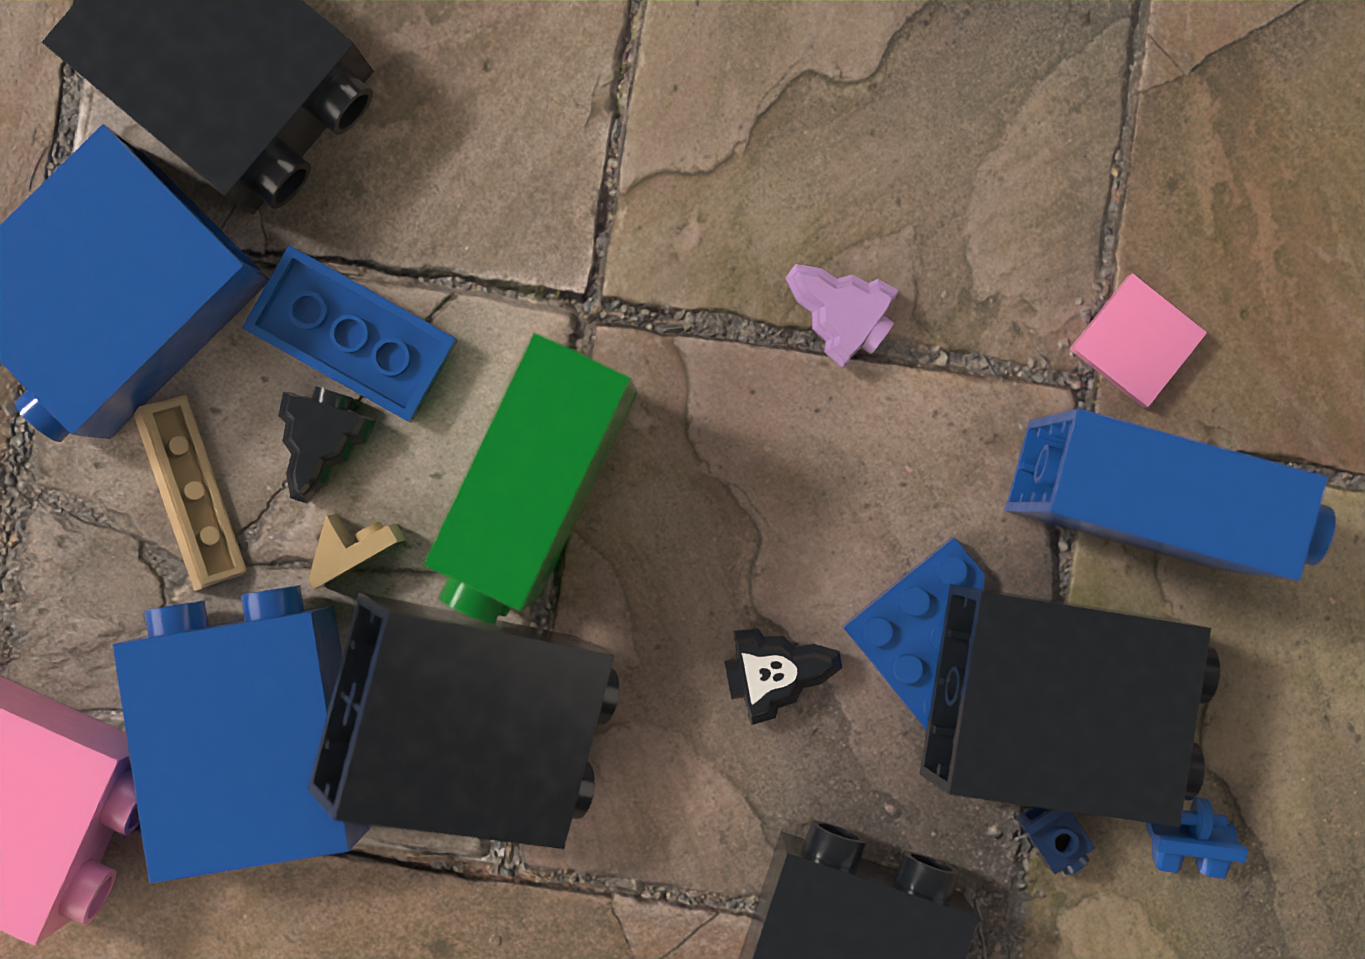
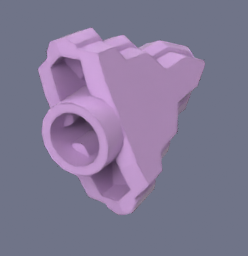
(843, 310)

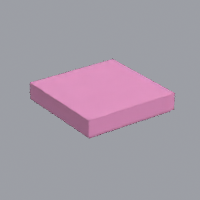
(1138, 341)

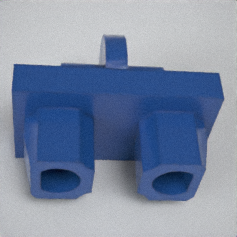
(1199, 836)

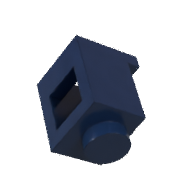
(1042, 829)

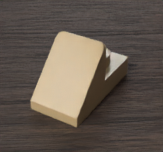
(338, 554)

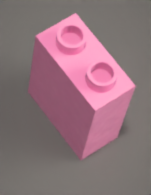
(60, 802)

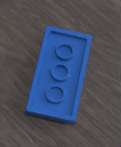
(350, 334)

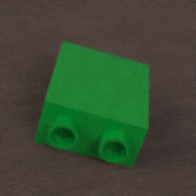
(529, 480)

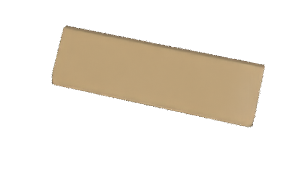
(190, 492)

